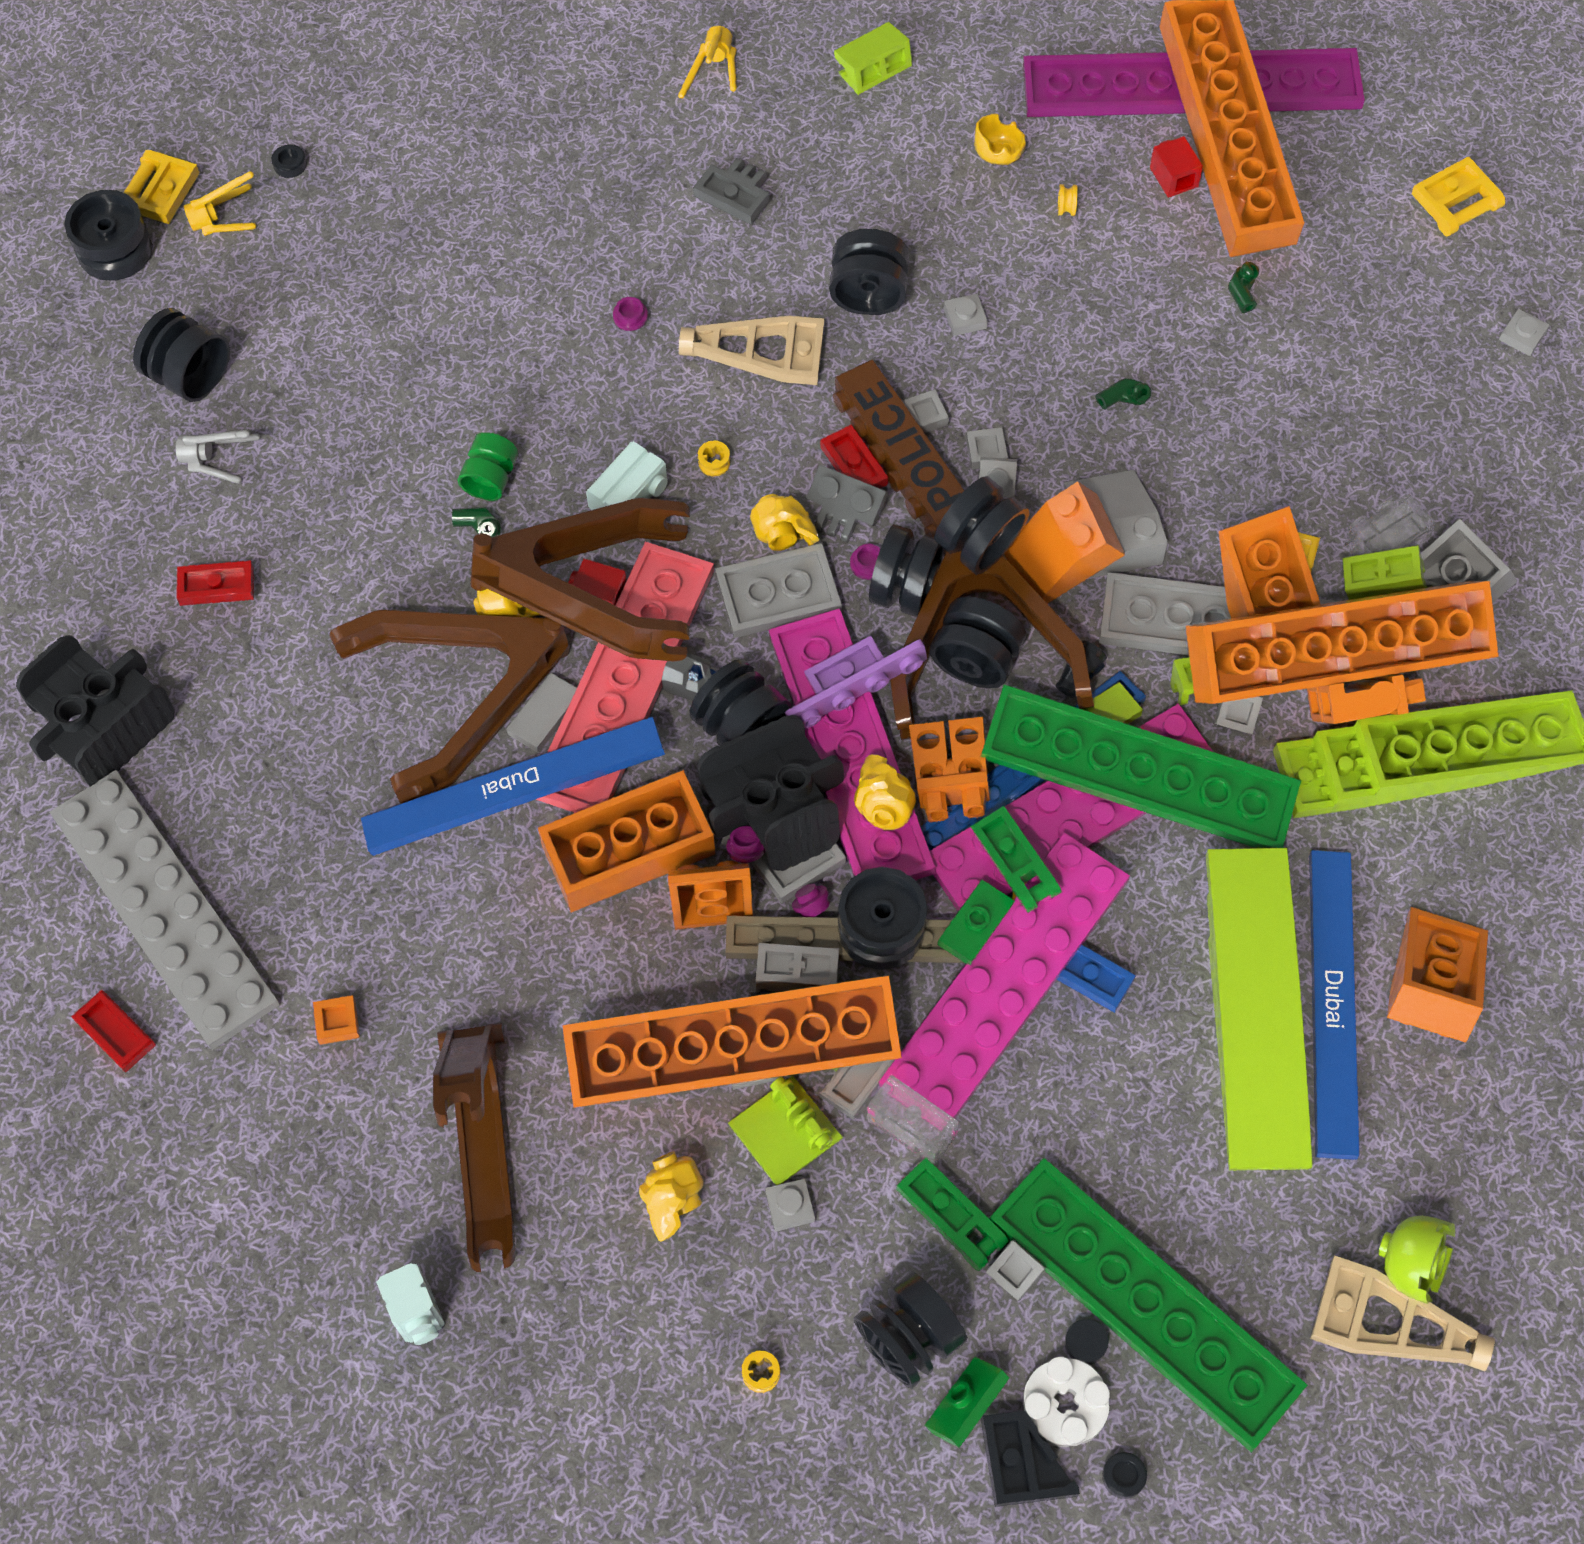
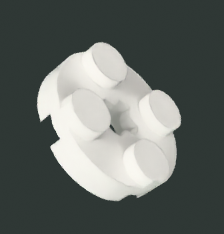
(1060, 1377)

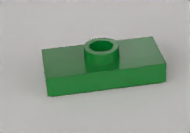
(975, 922)
(967, 1401)

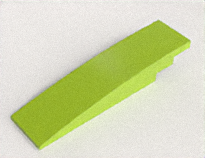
(1432, 752)
(1258, 1009)

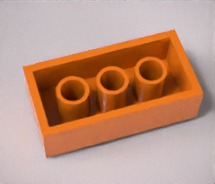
(627, 841)

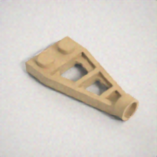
(802, 347)
(1343, 1308)

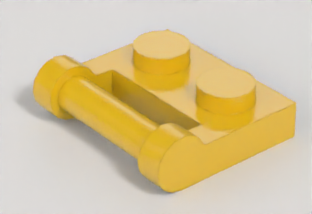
(1454, 186)
(166, 188)

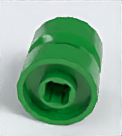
(488, 467)

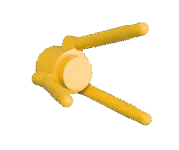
(716, 49)
(202, 211)

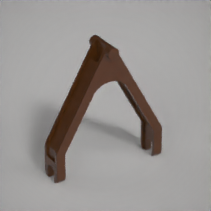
(512, 569)
(957, 581)
(530, 644)
(469, 1079)

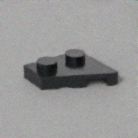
(1022, 1463)

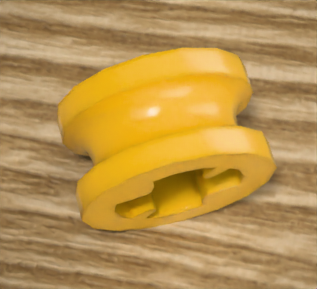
(1067, 200)
(710, 449)
(758, 1358)

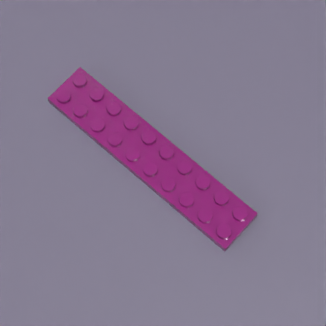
(1148, 86)

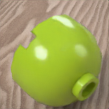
(1417, 1255)

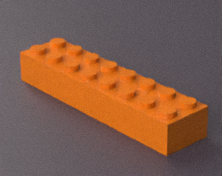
(1231, 125)
(1341, 641)
(731, 1041)

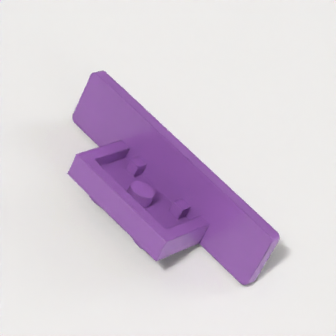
(852, 674)

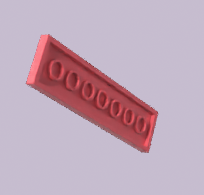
(624, 688)

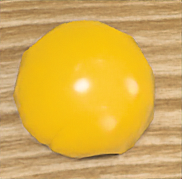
(997, 141)

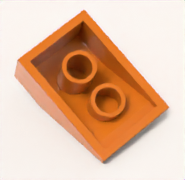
(1065, 543)
(1265, 566)
(709, 894)
(1439, 975)

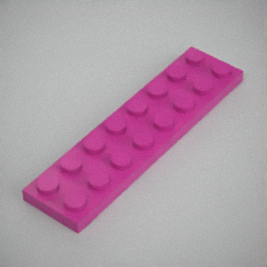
(852, 737)
(1044, 818)
(1007, 980)

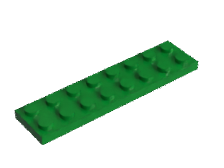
(1140, 769)
(1149, 1305)

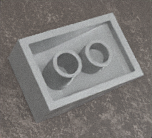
(1132, 519)
(1464, 557)

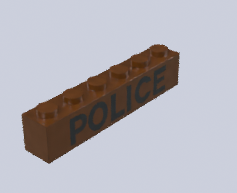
(897, 444)

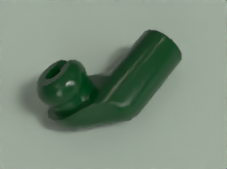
(1241, 284)
(1124, 391)
(478, 518)

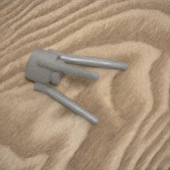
(198, 448)

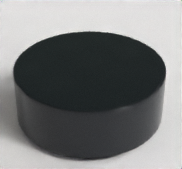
(289, 161)
(1086, 1341)
(1124, 1475)

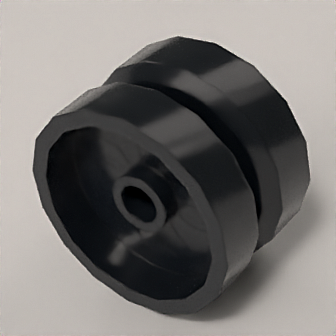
(108, 235)
(869, 272)
(981, 525)
(905, 570)
(978, 642)
(882, 918)

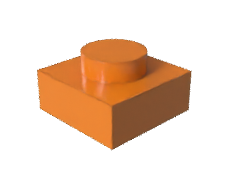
(336, 1020)

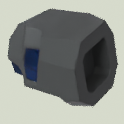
(687, 676)

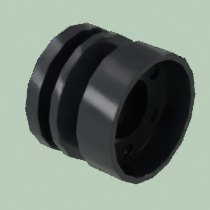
(181, 354)
(736, 702)
(916, 1324)

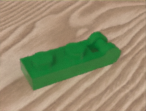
(1015, 858)
(951, 1213)

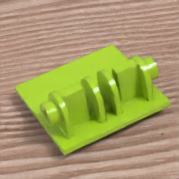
(785, 1130)

